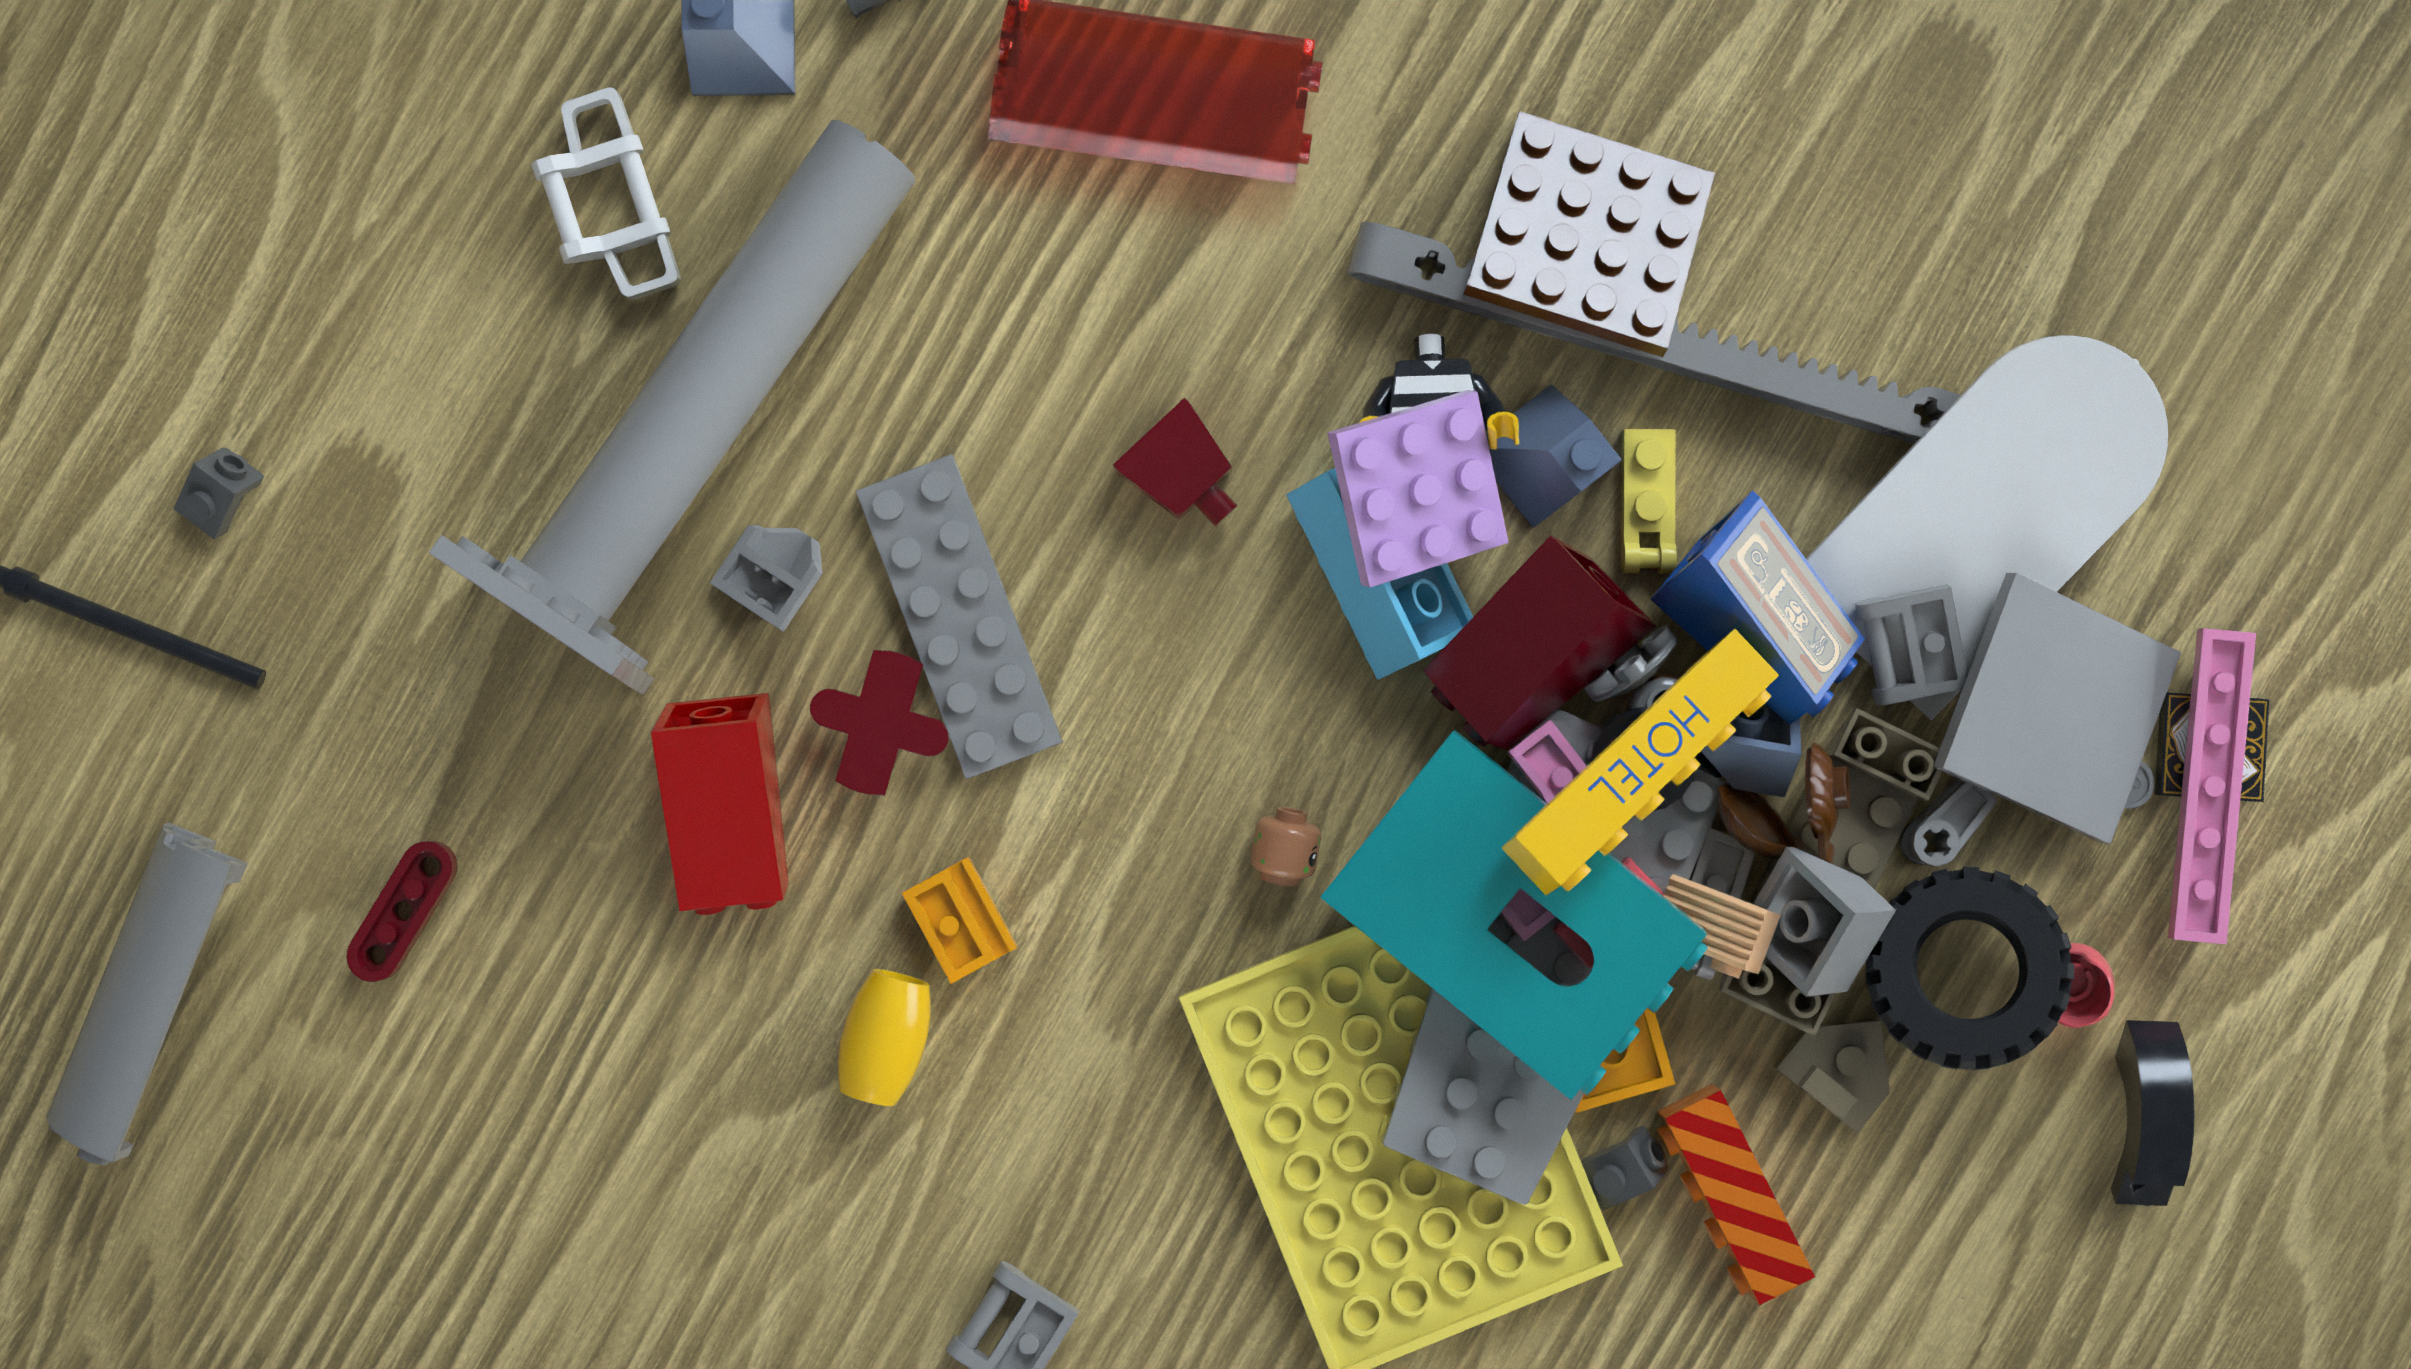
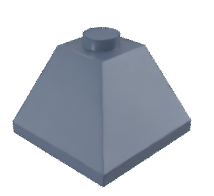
(740, 46)
(1555, 456)
(1759, 753)

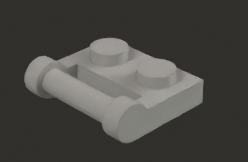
(1930, 642)
(1031, 1333)

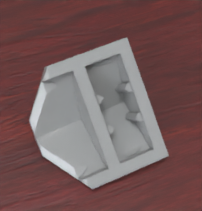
(771, 572)

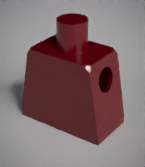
(1179, 466)

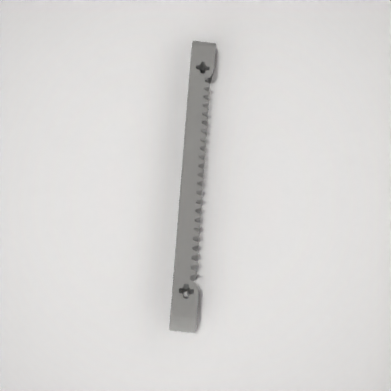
(1388, 257)

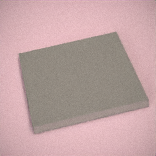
(2057, 708)

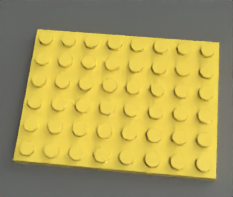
(1373, 1238)

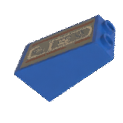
(1758, 582)

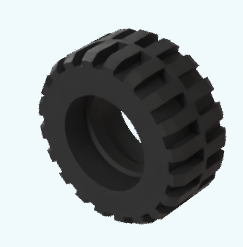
(2041, 957)

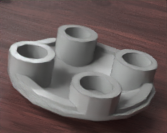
(1633, 667)

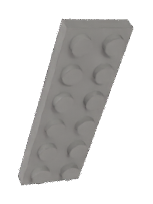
(959, 616)

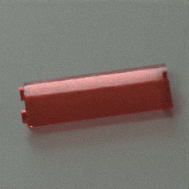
(1153, 90)

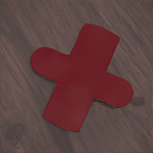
(879, 722)

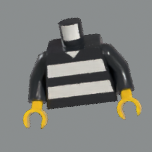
(1433, 378)

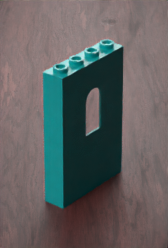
(1439, 879)

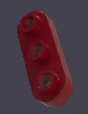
(385, 926)

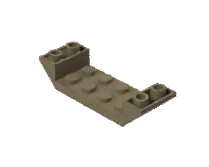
(1886, 779)

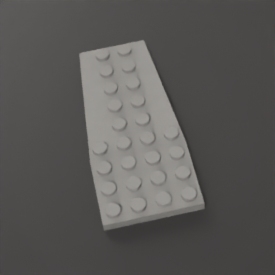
(1467, 1096)

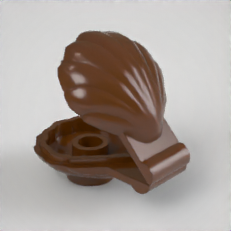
(1761, 828)

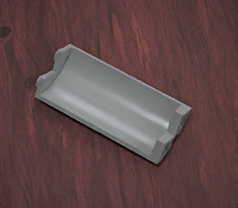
(140, 993)

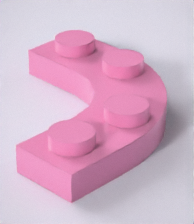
(1549, 766)

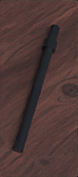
(26, 585)

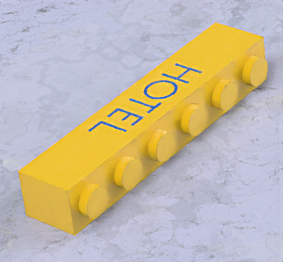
(1640, 763)

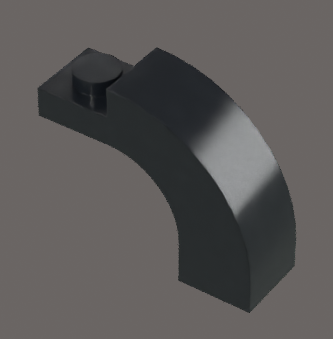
(2159, 1113)

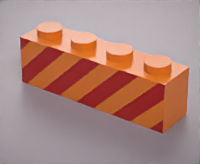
(1735, 1194)

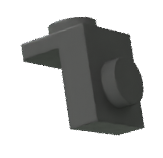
(216, 490)
(1626, 1168)

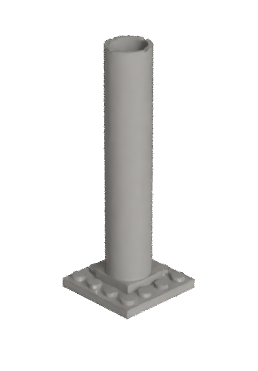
(695, 402)

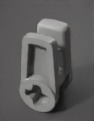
(1953, 820)

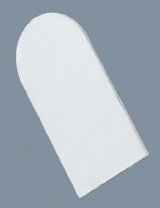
(2007, 481)

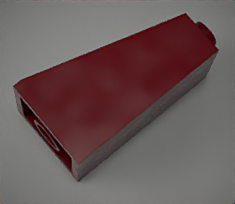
(1535, 644)

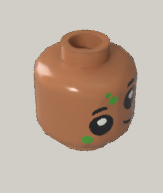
(1285, 847)

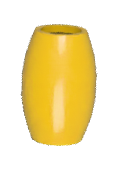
(884, 1037)

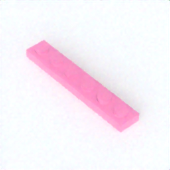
(2211, 785)

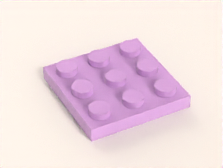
(1418, 488)

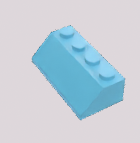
(1392, 620)

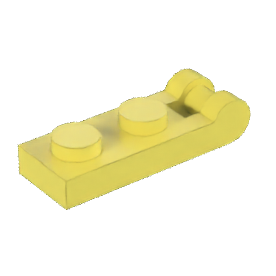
(1648, 498)

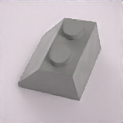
(1824, 923)

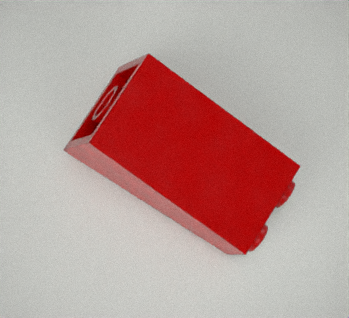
(721, 802)

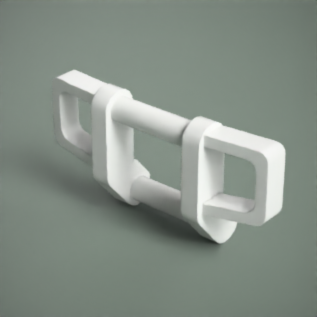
(578, 162)

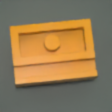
(959, 920)

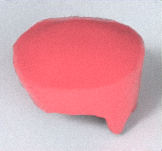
(2090, 990)

